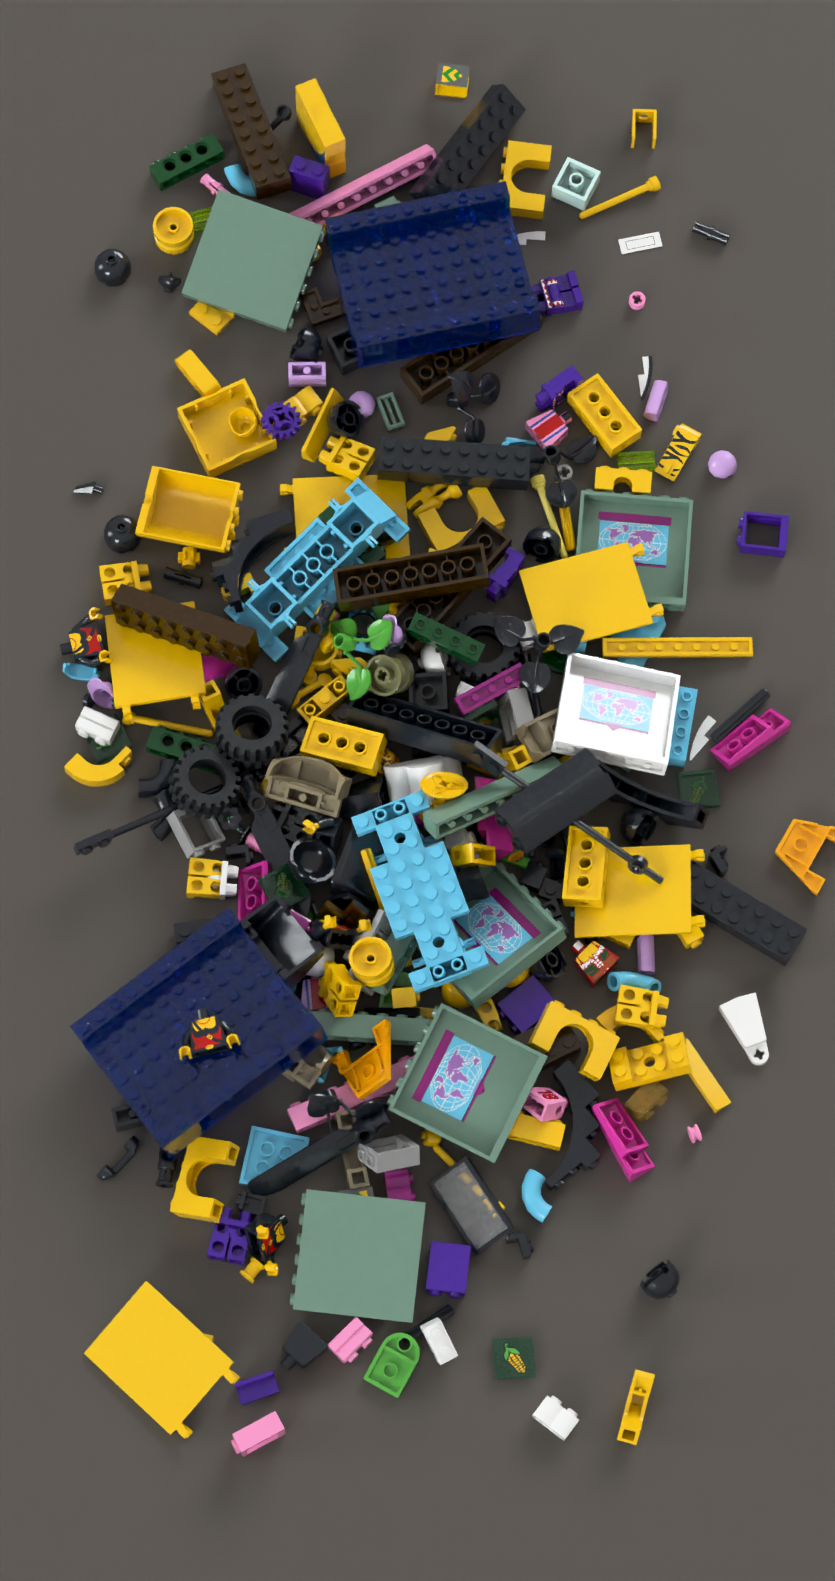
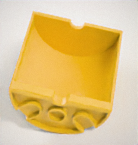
(190, 510)

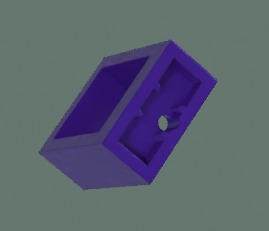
(766, 519)

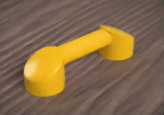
(323, 680)

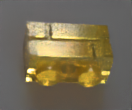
(645, 1100)

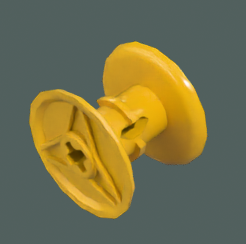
(443, 787)

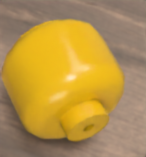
(430, 1138)

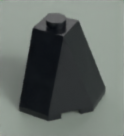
(365, 796)

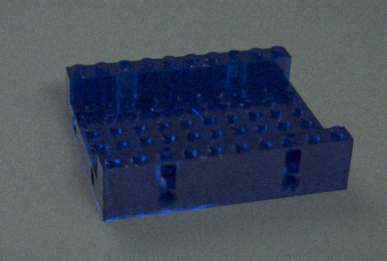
(431, 274)
(143, 1024)

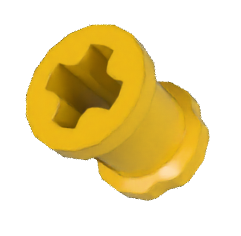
(252, 1270)

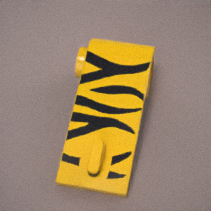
(678, 451)

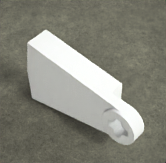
(747, 1025)

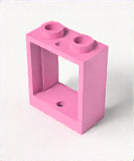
(258, 1434)

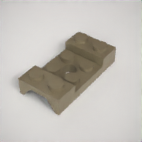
(538, 735)

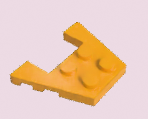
(800, 848)
(372, 1068)

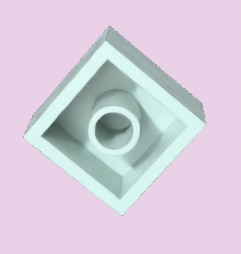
(575, 183)

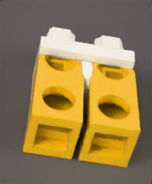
(209, 879)

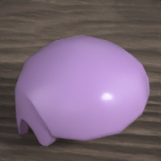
(365, 402)
(722, 464)

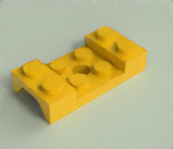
(630, 1068)

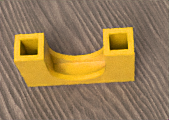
(521, 156)
(443, 538)
(600, 1041)
(199, 1155)

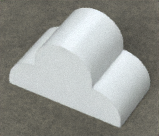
(405, 777)

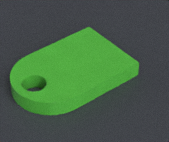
(393, 1365)

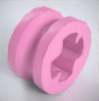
(634, 295)
(694, 1133)

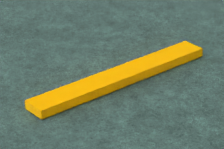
(677, 647)

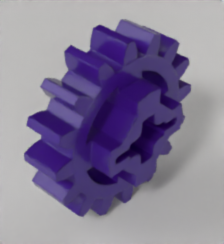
(274, 414)

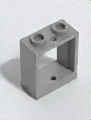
(514, 712)
(210, 825)
(389, 1153)

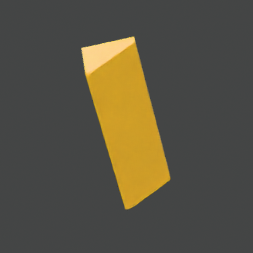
(320, 428)
(705, 1081)

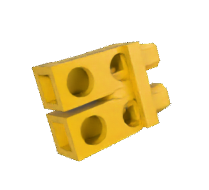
(348, 457)
(124, 573)
(339, 989)
(639, 1007)

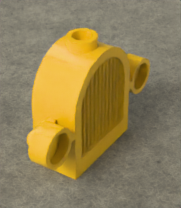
(321, 661)

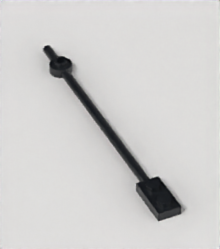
(496, 765)
(104, 838)

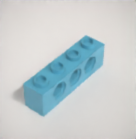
(682, 726)

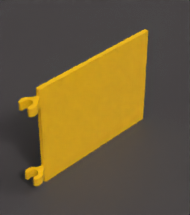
(313, 495)
(591, 592)
(151, 668)
(638, 903)
(160, 1359)

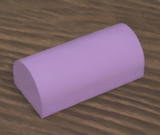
(656, 400)
(646, 954)

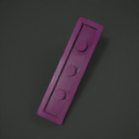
(489, 690)

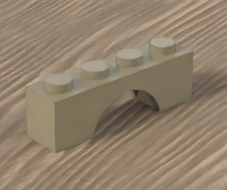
(355, 1170)

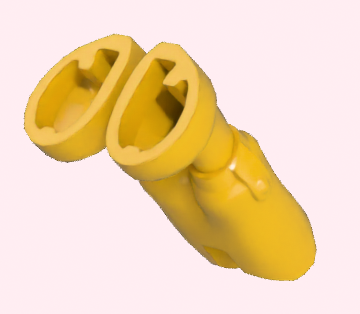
(428, 499)

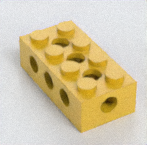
(606, 404)
(339, 735)
(595, 875)

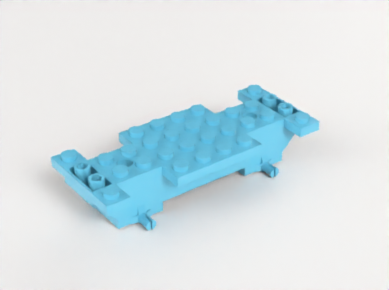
(305, 568)
(420, 892)

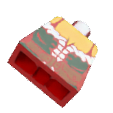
(594, 961)

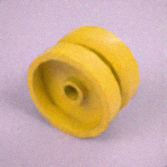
(173, 230)
(371, 961)

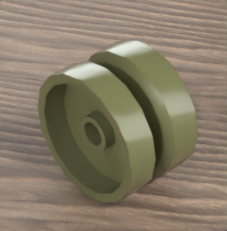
(390, 674)

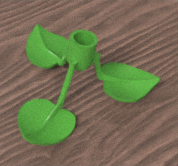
(344, 635)

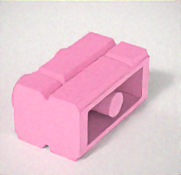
(351, 1340)

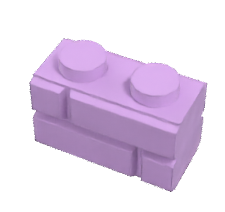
(307, 373)

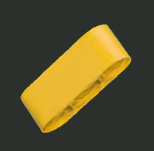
(197, 374)

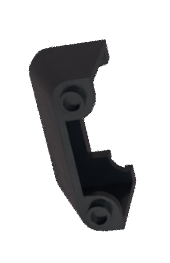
(351, 872)
(282, 940)

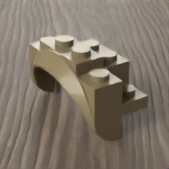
(309, 784)
(310, 1067)

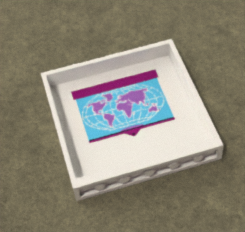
(616, 713)

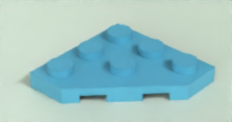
(649, 631)
(268, 1149)

